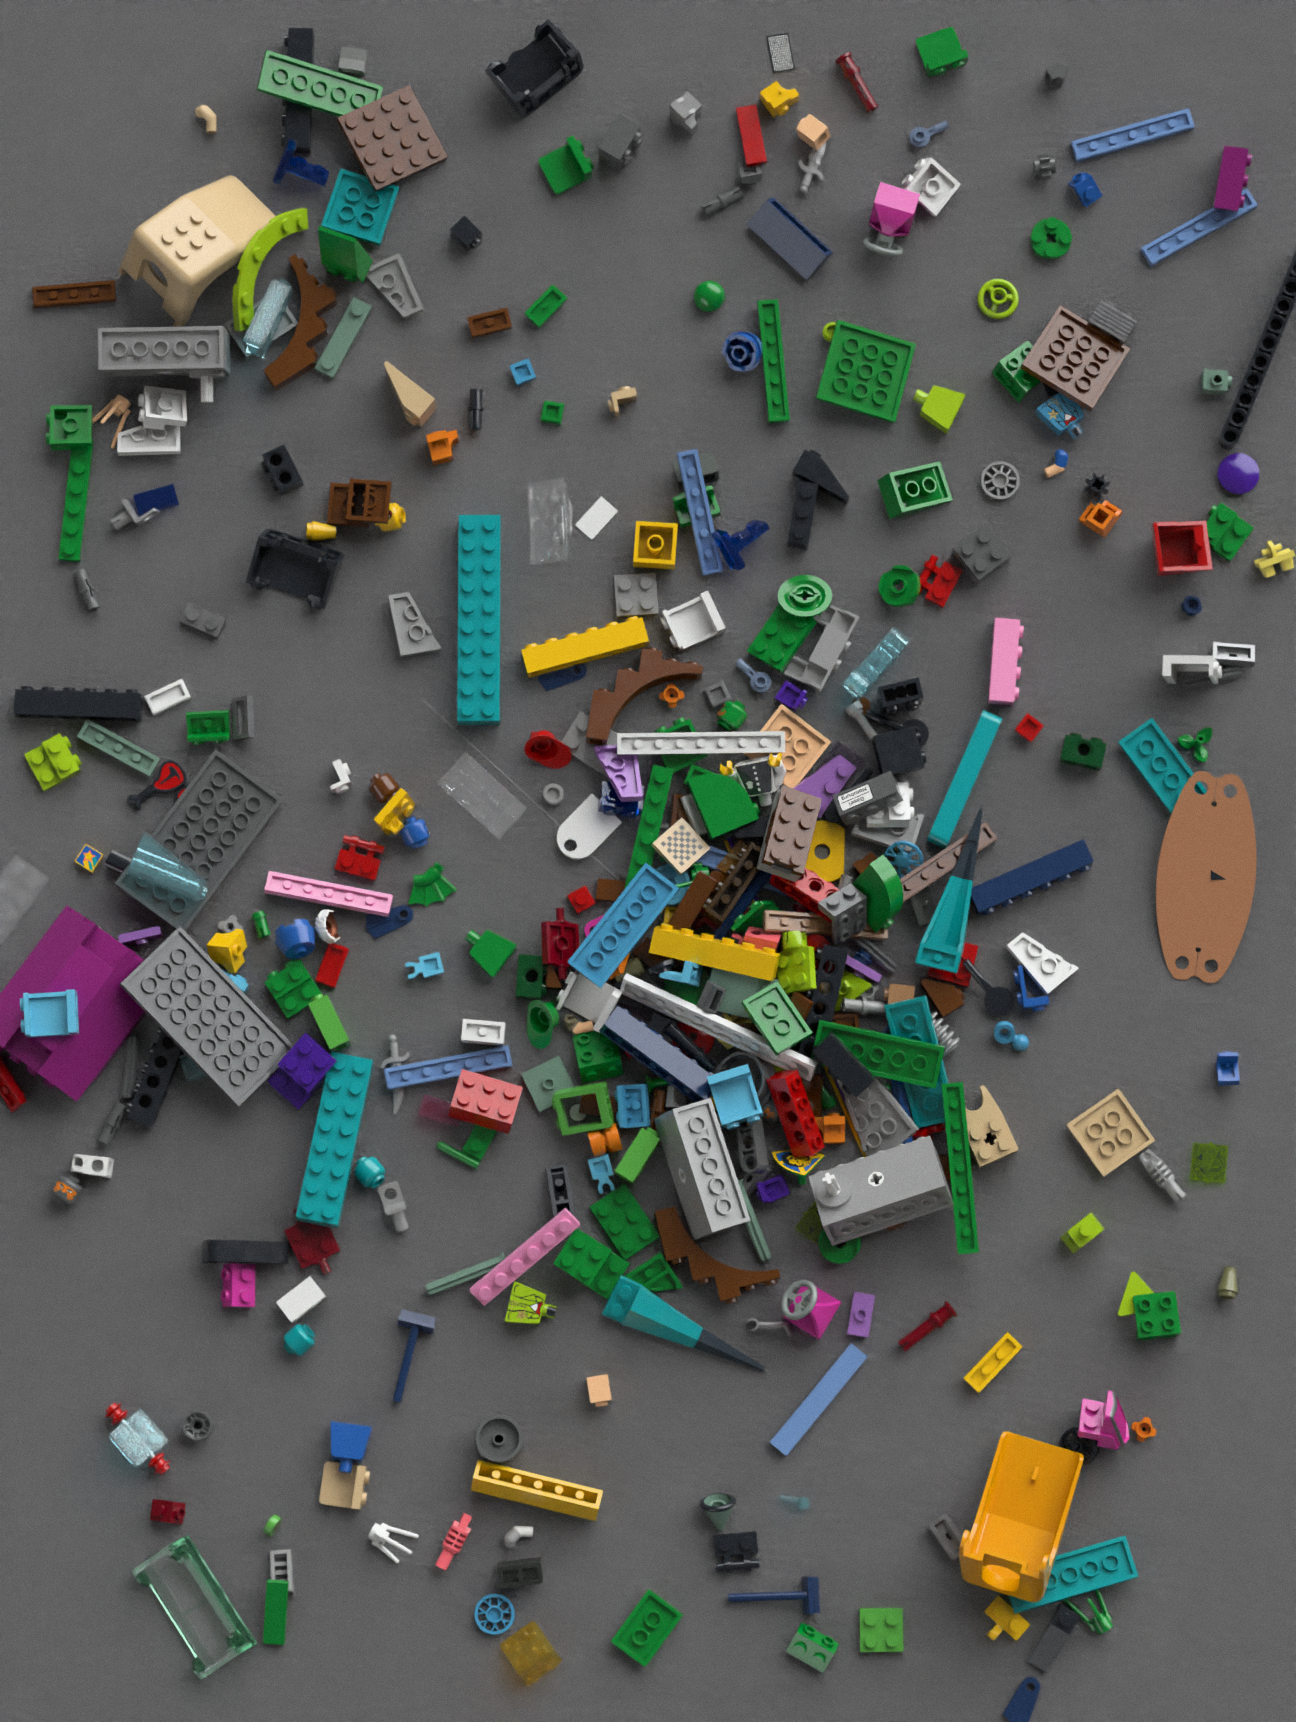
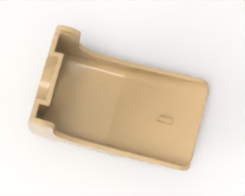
(194, 242)

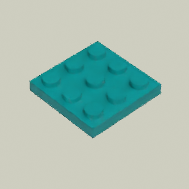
(358, 209)

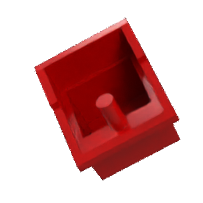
(1181, 547)

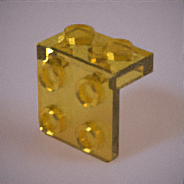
(530, 1653)

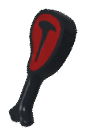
(170, 779)

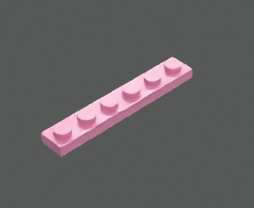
(328, 893)
(524, 1256)

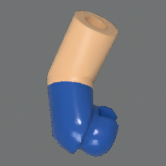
(1059, 465)

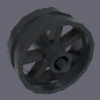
(1079, 1445)

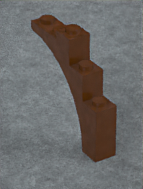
(314, 302)
(629, 684)
(728, 1279)

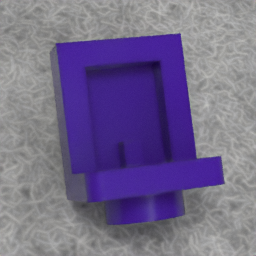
(791, 696)
(772, 1189)

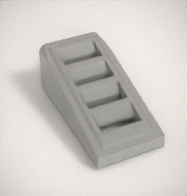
(289, 1572)

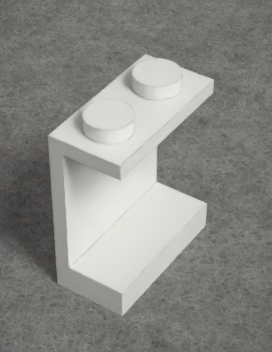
(588, 999)

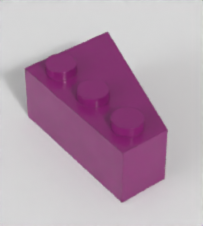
(1232, 178)

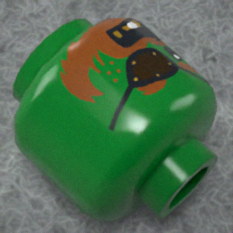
(731, 715)

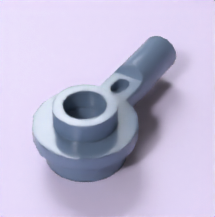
(920, 136)
(759, 681)

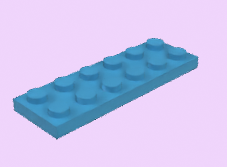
(623, 925)

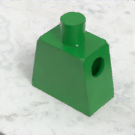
(490, 951)

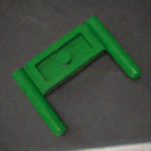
(474, 1148)

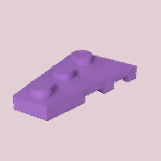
(621, 771)
(827, 781)

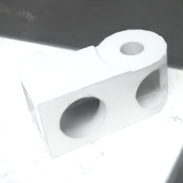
(92, 1165)

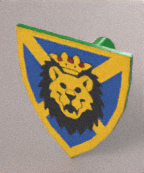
(797, 1165)

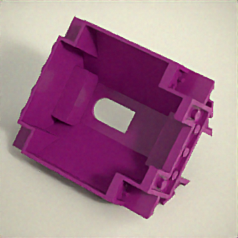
(94, 964)

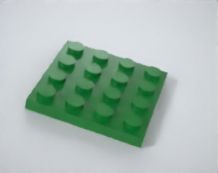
(865, 371)

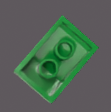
(343, 255)
(914, 489)

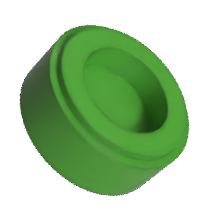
(272, 1525)

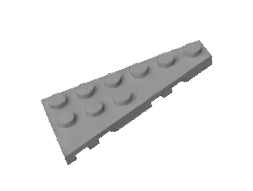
(878, 1118)

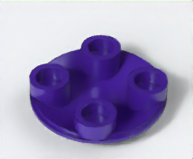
(1238, 473)

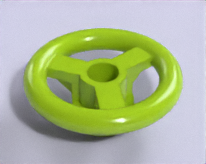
(1001, 292)

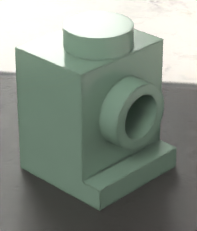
(1209, 386)

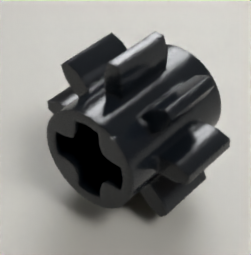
(1093, 490)

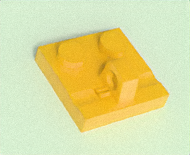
(394, 812)

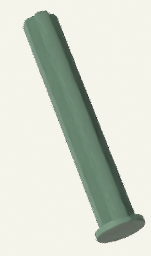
(754, 1228)
(463, 1276)

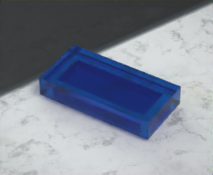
(157, 498)

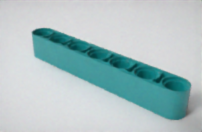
(964, 779)

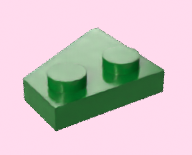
(655, 1274)

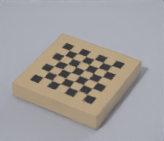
(680, 846)

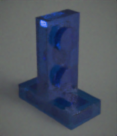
(299, 167)
(732, 545)

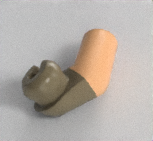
(576, 1026)

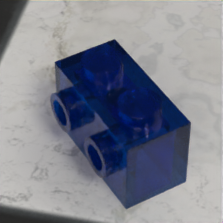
(610, 803)

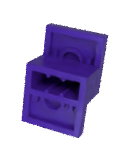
(302, 1071)

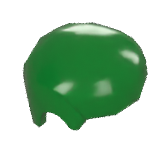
(709, 296)

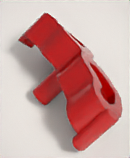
(928, 1130)

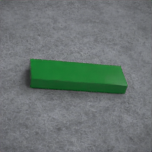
(275, 1612)

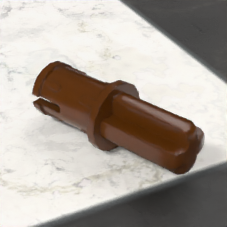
(657, 1106)

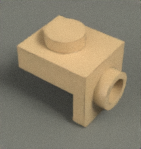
(623, 395)

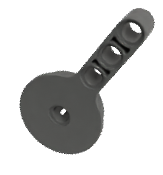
(760, 1072)

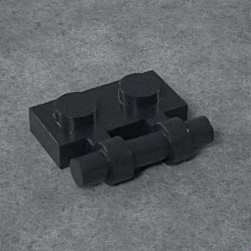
(736, 1544)

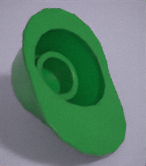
(540, 1023)

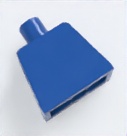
(349, 1444)

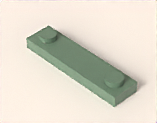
(343, 338)
(118, 748)

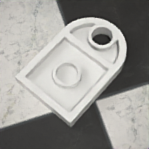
(587, 829)

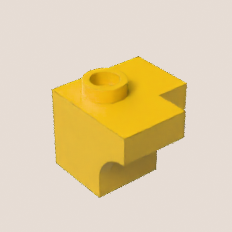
(778, 99)
(228, 949)

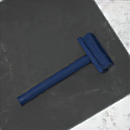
(416, 1323)
(809, 1595)

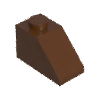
(943, 996)

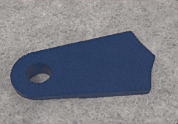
(561, 677)
(381, 925)
(1023, 1702)

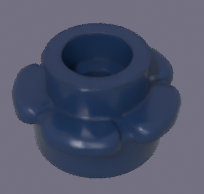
(1186, 605)
(863, 957)

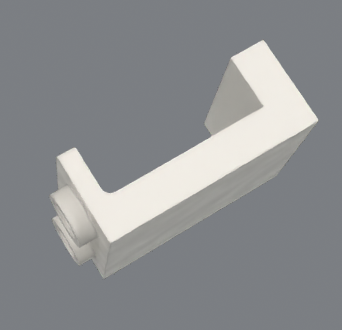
(693, 622)
(1190, 663)

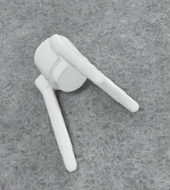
(380, 1535)

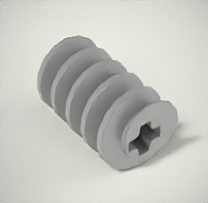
(943, 1037)

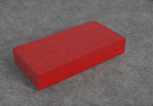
(332, 965)

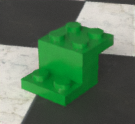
(591, 1263)

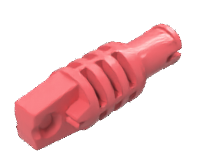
(454, 1541)

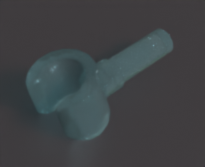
(803, 1502)

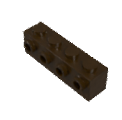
(730, 891)

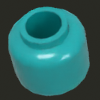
(369, 1172)
(299, 1339)

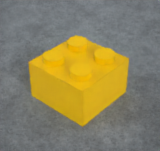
(655, 545)

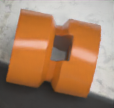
(604, 1140)

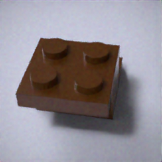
(359, 503)

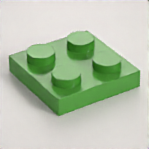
(881, 1629)

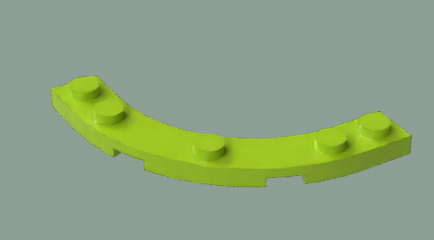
(252, 258)

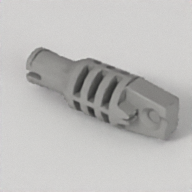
(1161, 1174)

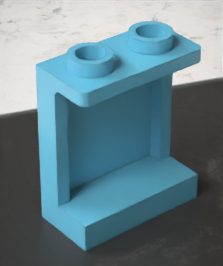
(50, 1014)
(735, 1097)

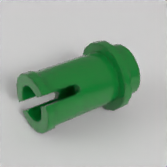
(260, 924)
(827, 1100)

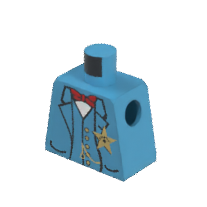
(1061, 415)

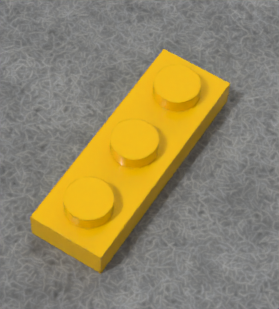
(992, 1362)

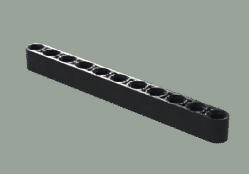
(1263, 354)

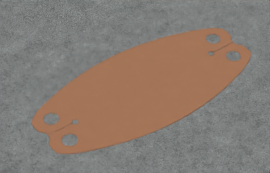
(1188, 903)

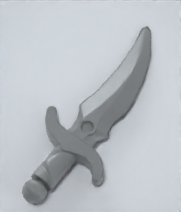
(811, 169)
(395, 1061)

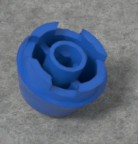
(742, 351)
(296, 939)

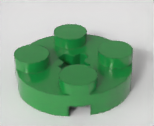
(1051, 227)
(893, 577)
(837, 1255)

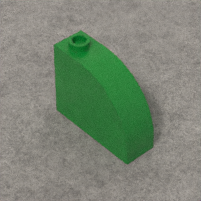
(721, 803)
(883, 893)

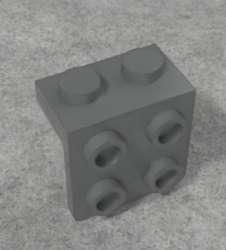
(847, 911)

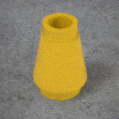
(319, 531)

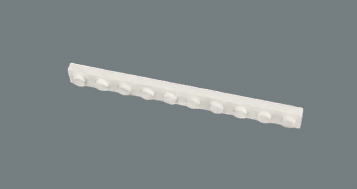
(715, 1026)

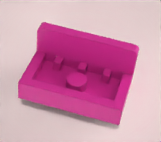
(238, 1285)

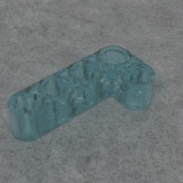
(875, 664)

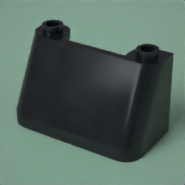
(537, 70)
(294, 566)

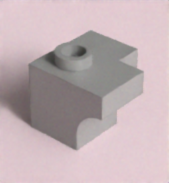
(685, 111)

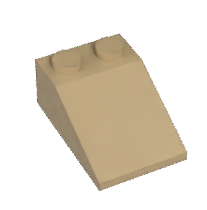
(414, 401)

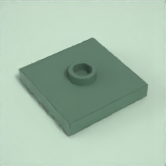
(545, 1081)

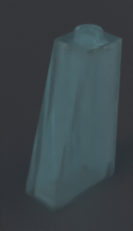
(267, 318)
(163, 869)

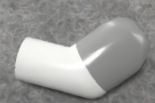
(515, 1533)

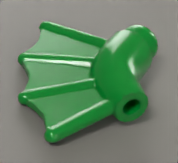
(430, 886)

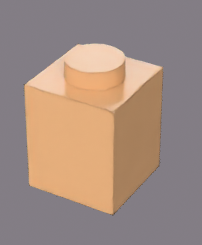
(813, 132)
(599, 1390)

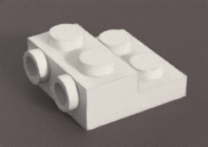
(932, 184)
(162, 407)
(895, 816)

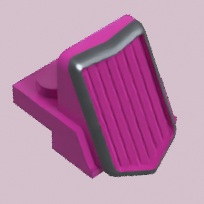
(1104, 1422)

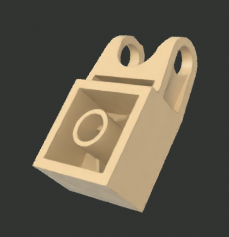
(984, 1122)

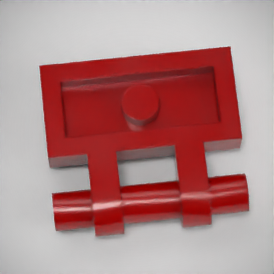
(944, 582)
(359, 864)

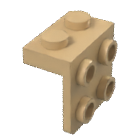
(344, 1488)

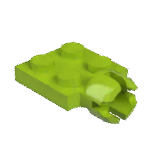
(796, 963)

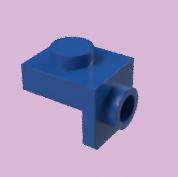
(1085, 188)
(1227, 1068)

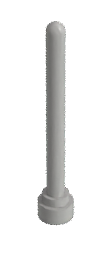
(855, 710)

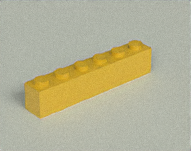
(585, 647)
(714, 953)
(536, 1490)

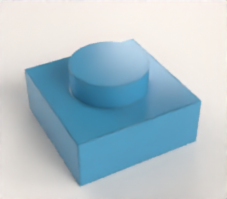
(522, 372)

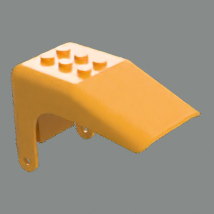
(1020, 1517)

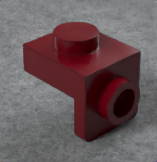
(167, 1511)

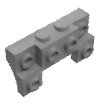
(828, 650)

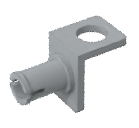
(131, 515)
(394, 1206)

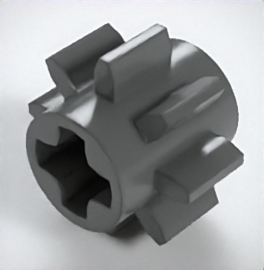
(1044, 166)

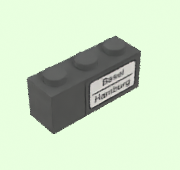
(868, 798)

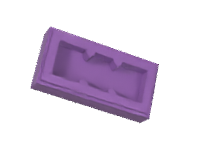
(140, 937)
(862, 971)
(861, 1314)

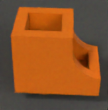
(441, 444)
(1100, 517)
(832, 1128)

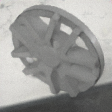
(1000, 480)

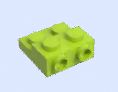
(53, 762)

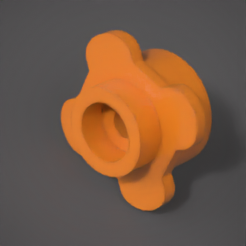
(671, 689)
(1141, 1435)

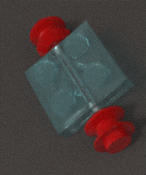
(138, 1438)

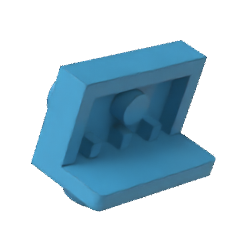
(632, 1105)

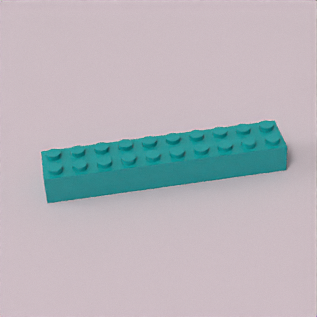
(479, 619)

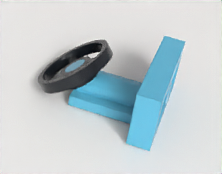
(690, 975)

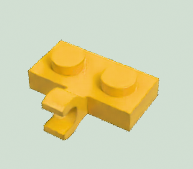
(1005, 1620)

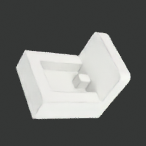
(343, 772)

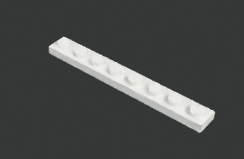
(701, 742)

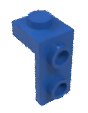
(1036, 1003)

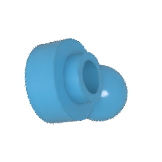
(1019, 1042)

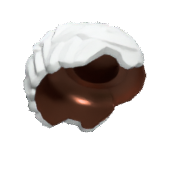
(327, 926)

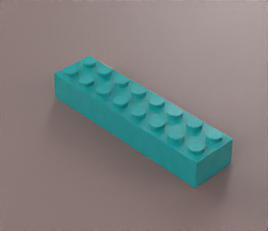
(334, 1141)

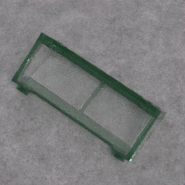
(196, 1605)

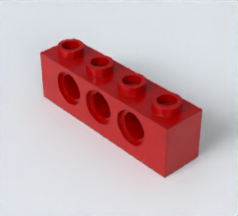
(802, 890)
(795, 1113)

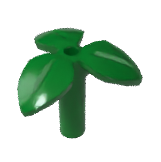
(1203, 737)

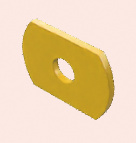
(833, 837)

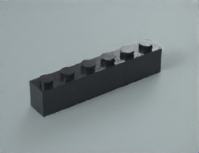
(298, 117)
(78, 704)

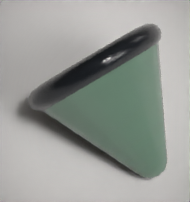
(718, 1508)

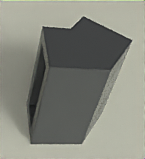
(1056, 74)
(711, 997)

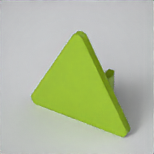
(851, 988)
(1135, 1286)

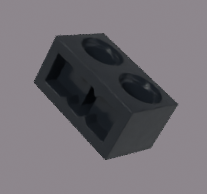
(286, 468)

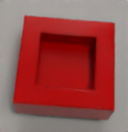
(1029, 728)
(581, 899)

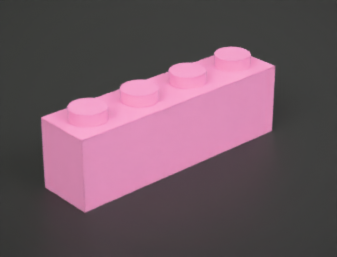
(1004, 661)

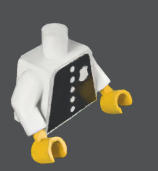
(758, 776)

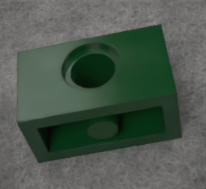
(1070, 754)
(526, 989)

